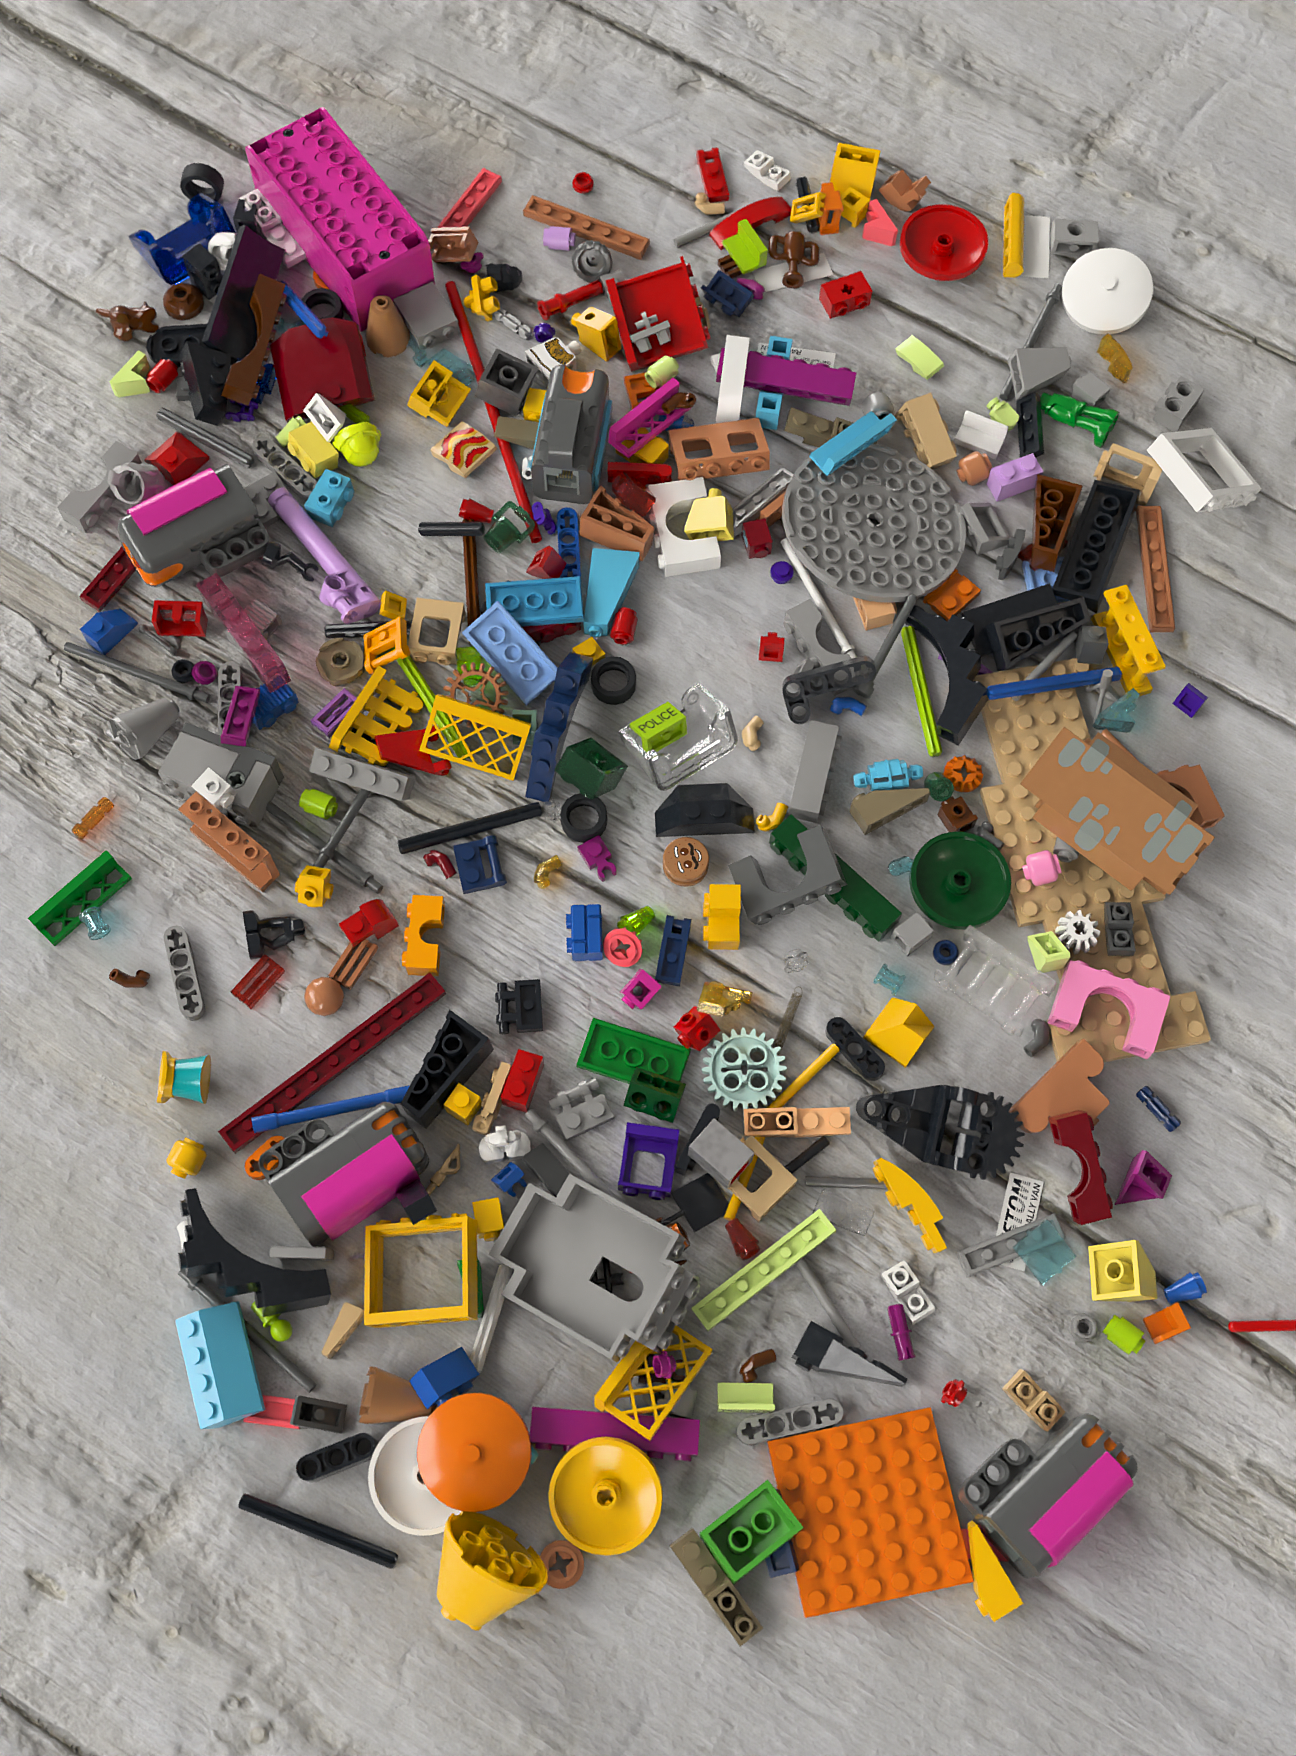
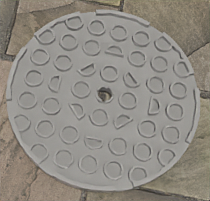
(903, 555)

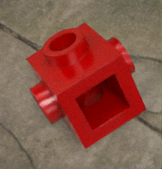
(696, 1029)

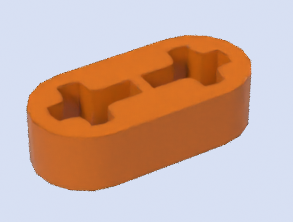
(272, 1165)

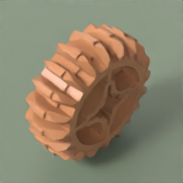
(456, 684)

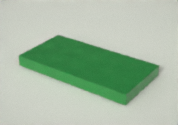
(619, 1050)

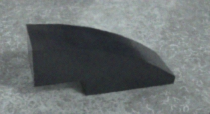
(416, 1201)

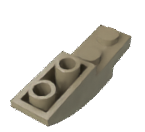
(814, 428)
(716, 1587)

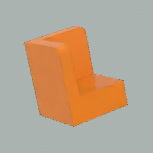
(1166, 1323)

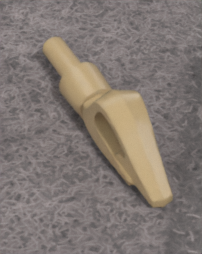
(444, 1170)

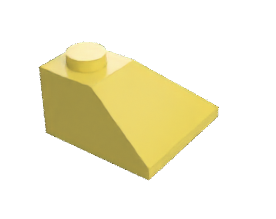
(1121, 1272)

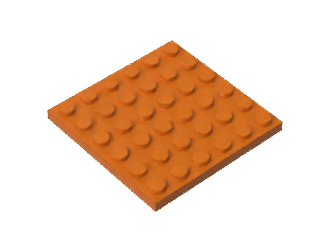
(870, 1512)

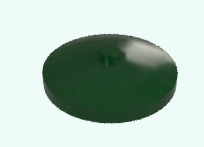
(960, 880)

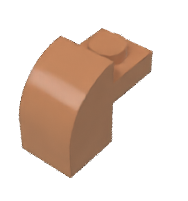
(903, 192)

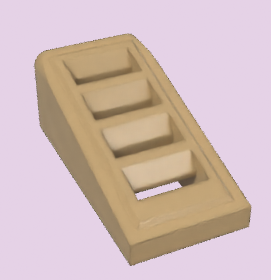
(345, 1324)

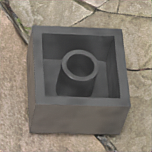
(506, 382)

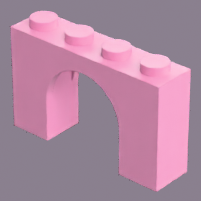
(1144, 1004)

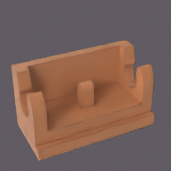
(452, 244)

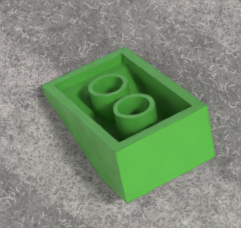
(750, 1532)

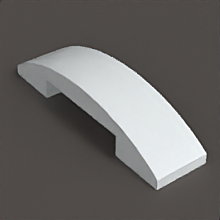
(732, 379)

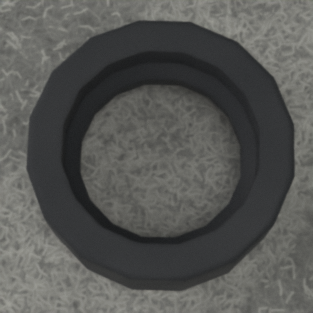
(204, 173)
(324, 296)
(609, 664)
(583, 835)

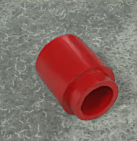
(162, 375)
(624, 626)

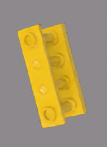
(1129, 641)

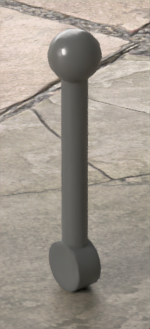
(144, 630)

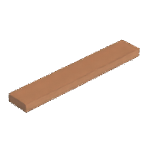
(587, 227)
(1155, 569)

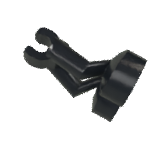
(273, 558)
(256, 941)

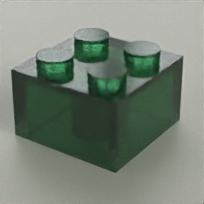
(590, 768)

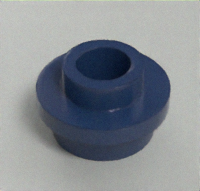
(948, 946)

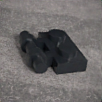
(528, 1006)

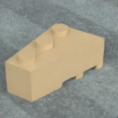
(927, 431)

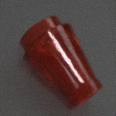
(742, 1239)

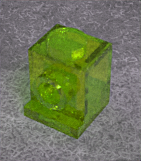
(466, 656)

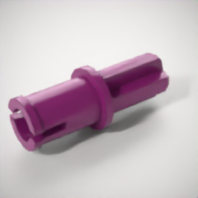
(900, 1332)

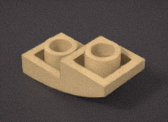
(1033, 1400)

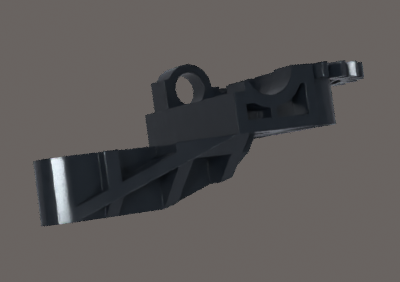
(924, 1120)

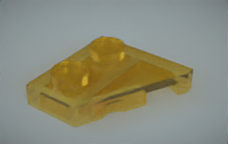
(720, 999)

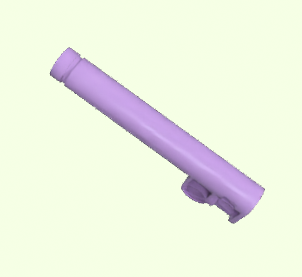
(343, 586)

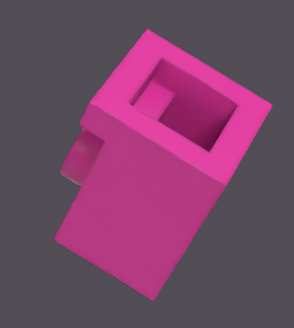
(648, 986)

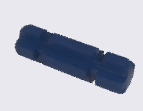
(1158, 1108)

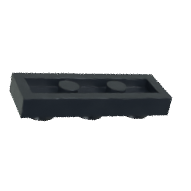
(1030, 425)

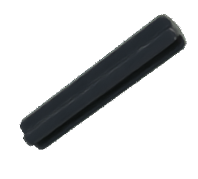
(804, 190)
(451, 528)

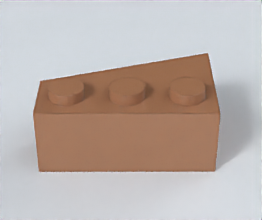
(615, 526)

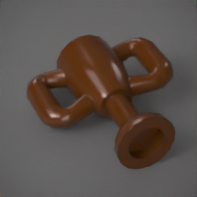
(793, 252)

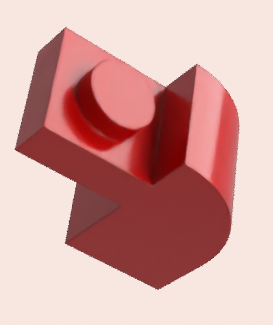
(371, 919)

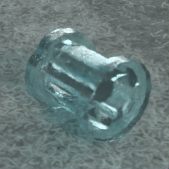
(94, 923)
(889, 979)

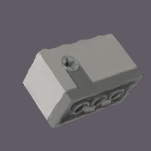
(246, 769)

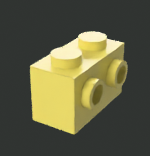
(312, 450)

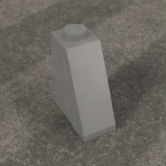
(1037, 368)

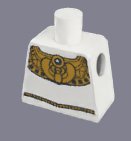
(550, 354)

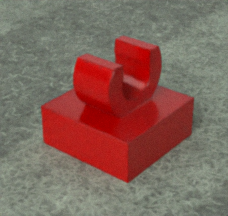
(771, 647)

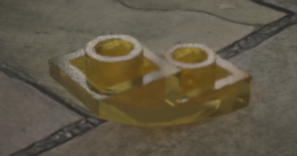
(1120, 364)

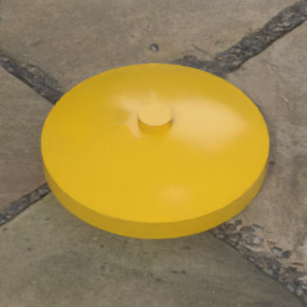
(605, 1496)

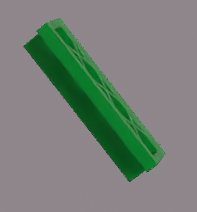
(74, 891)

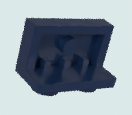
(728, 294)

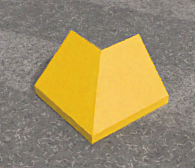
(900, 1030)

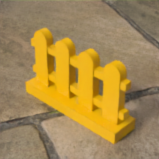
(375, 707)

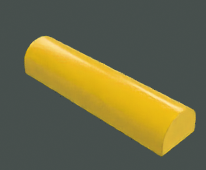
(1013, 236)

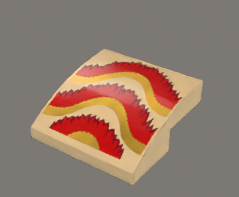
(463, 449)

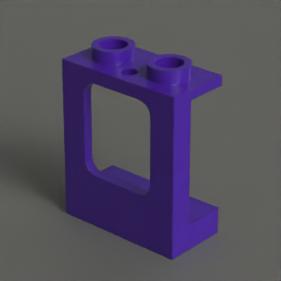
(651, 1140)

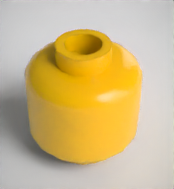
(186, 1158)

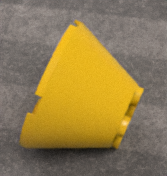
(485, 1570)

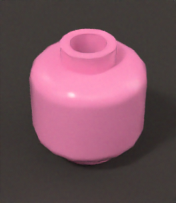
(1042, 868)

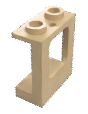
(1144, 482)
(436, 610)
(772, 1191)

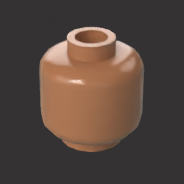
(974, 468)

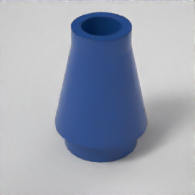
(1187, 1288)

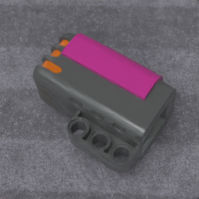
(345, 1174)
(1049, 1496)

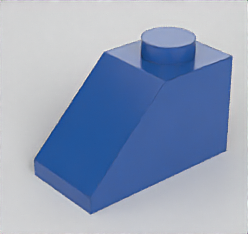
(107, 629)

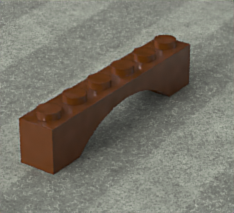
(243, 375)

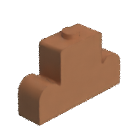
(1063, 1090)

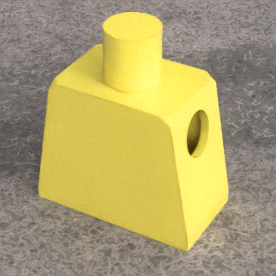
(710, 518)

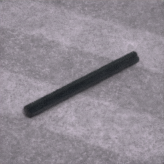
(469, 828)
(318, 1531)

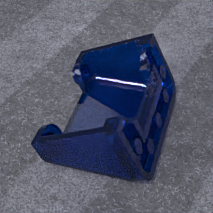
(166, 252)

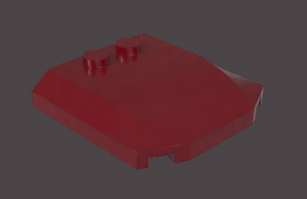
(323, 366)

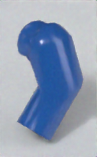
(847, 703)

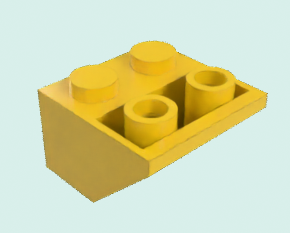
(854, 168)

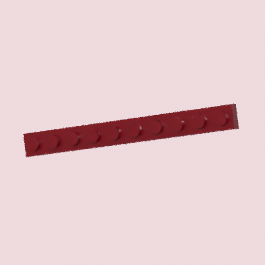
(335, 1059)

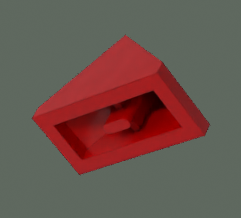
(546, 564)

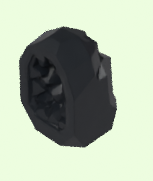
(506, 276)

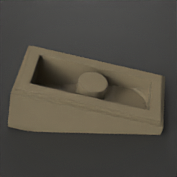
(517, 431)

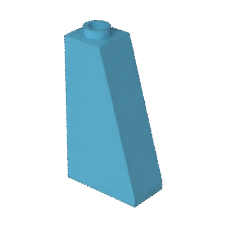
(607, 587)

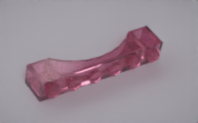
(245, 633)

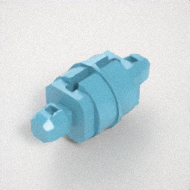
(888, 775)

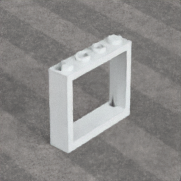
(1168, 453)

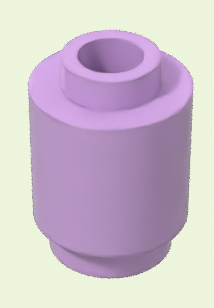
(559, 238)

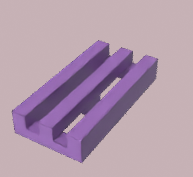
(331, 724)

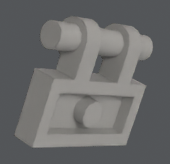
(583, 1116)

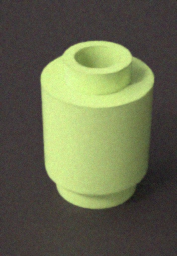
(662, 371)

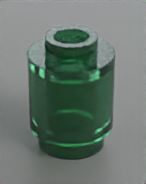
(939, 786)

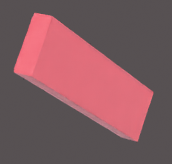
(472, 200)

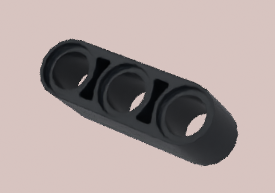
(323, 1458)

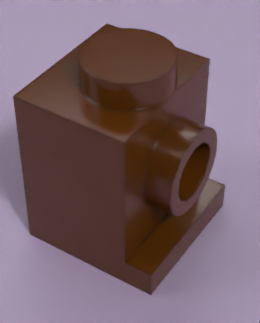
(956, 822)

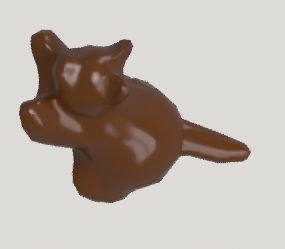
(129, 319)

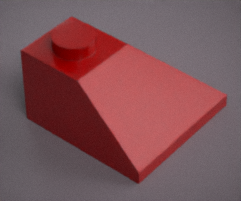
(177, 458)

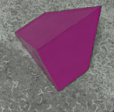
(1144, 1180)

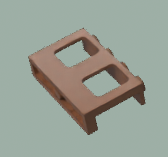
(719, 439)
(230, 842)

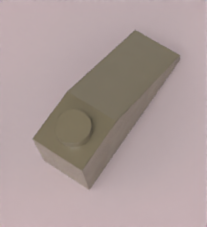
(883, 806)

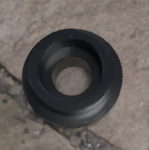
(180, 666)

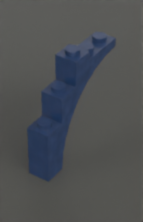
(550, 736)

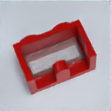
(179, 618)

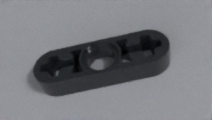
(873, 1057)

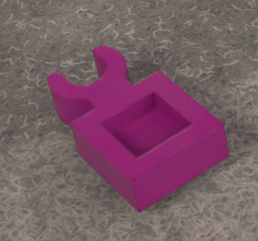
(596, 855)

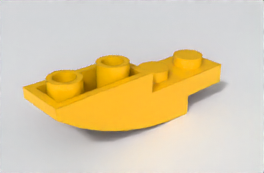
(905, 1192)

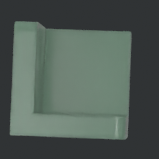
(528, 716)

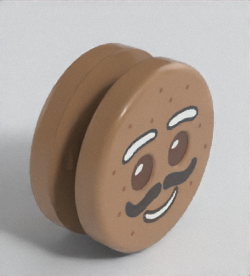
(685, 861)

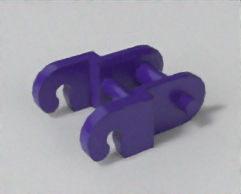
(237, 417)
(545, 516)

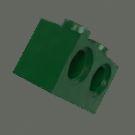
(654, 1095)

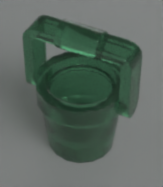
(504, 532)

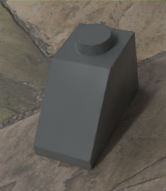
(1090, 644)

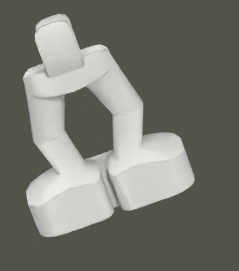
(503, 1142)

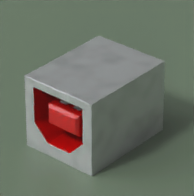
(720, 1153)

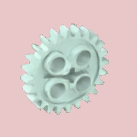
(743, 1046)

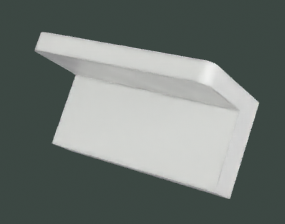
(981, 434)

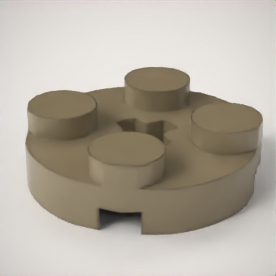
(340, 674)

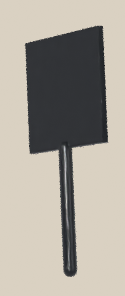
(699, 1203)

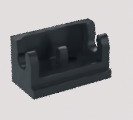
(244, 217)

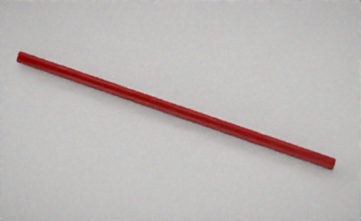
(493, 412)

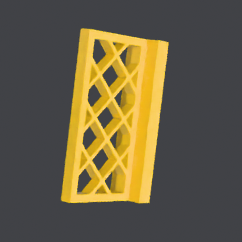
(482, 716)
(630, 1367)

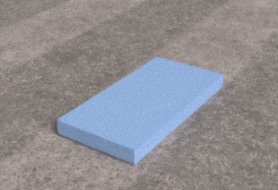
(511, 652)

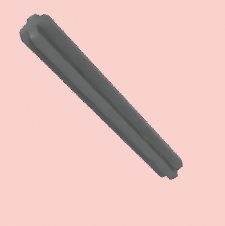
(205, 437)

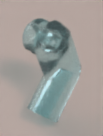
(282, 327)

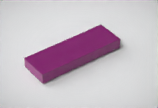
(240, 716)

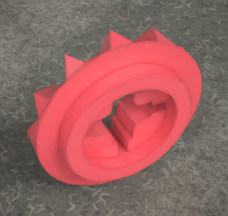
(620, 956)

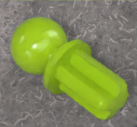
(280, 1328)

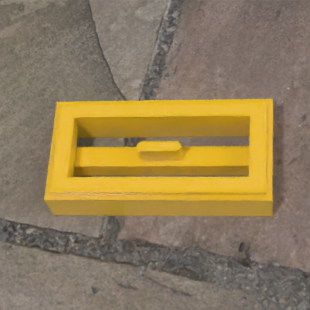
(807, 212)

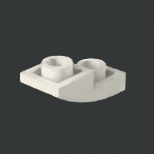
(763, 169)
(906, 1291)

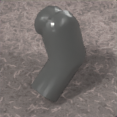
(985, 832)
(1041, 1037)

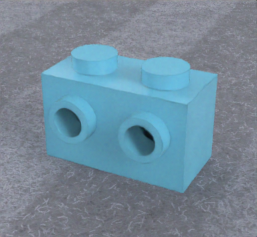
(329, 498)

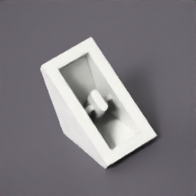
(325, 416)

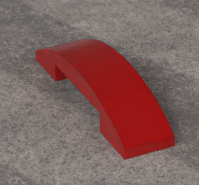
(756, 214)

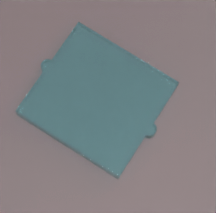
(1044, 1251)

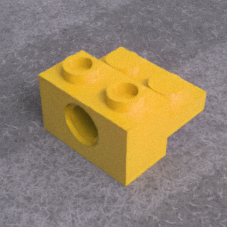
(429, 390)

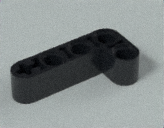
(830, 683)

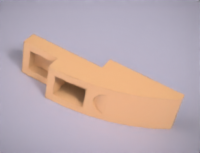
(797, 1122)

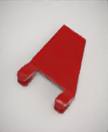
(404, 750)

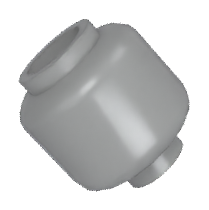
(879, 404)

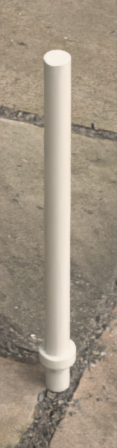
(819, 601)

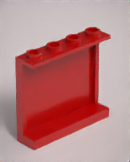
(671, 298)

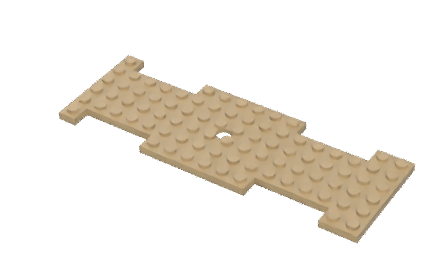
(1018, 738)

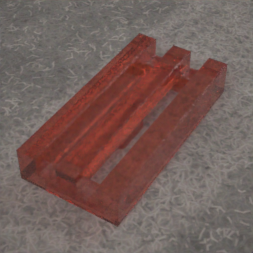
(259, 980)

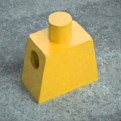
(598, 332)

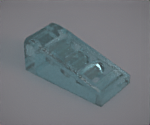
(461, 370)

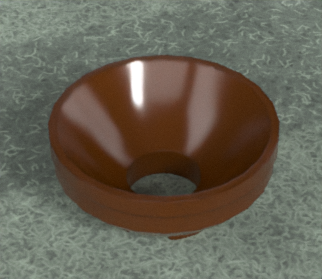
(185, 307)

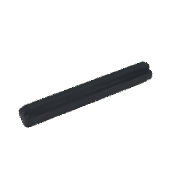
(356, 629)

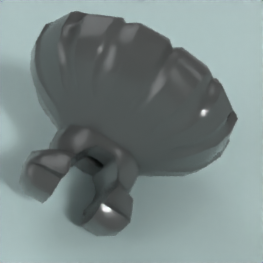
(588, 267)

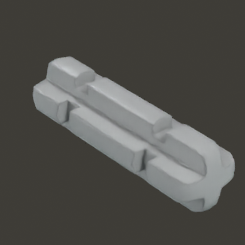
(513, 323)

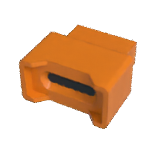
(831, 211)

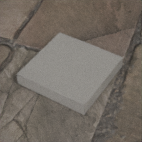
(301, 1252)

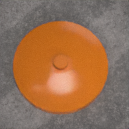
(474, 1452)

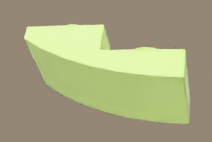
(921, 358)

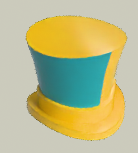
(184, 1078)

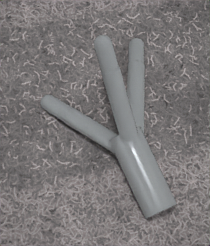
(1104, 686)

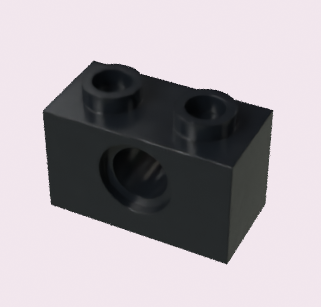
(203, 270)

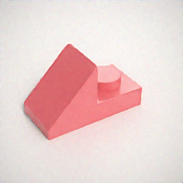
(879, 225)

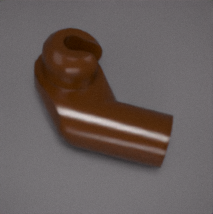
(679, 400)
(128, 981)

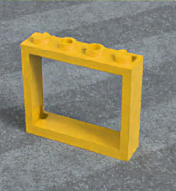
(373, 1289)

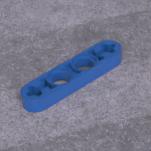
(569, 549)

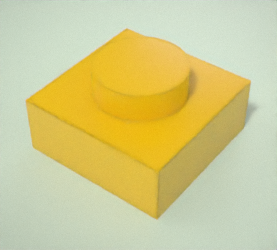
(392, 605)
(590, 648)

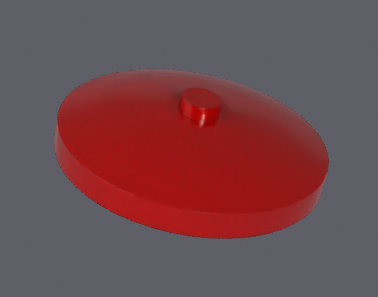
(943, 242)

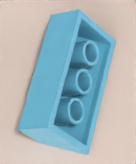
(220, 1365)

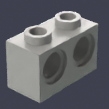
(1178, 403)

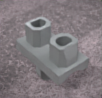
(661, 330)

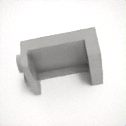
(427, 316)

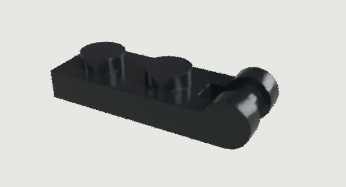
(686, 1162)

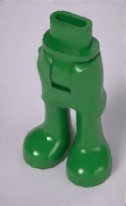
(1070, 412)

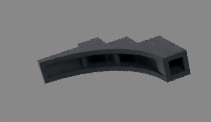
(965, 696)
(274, 1288)

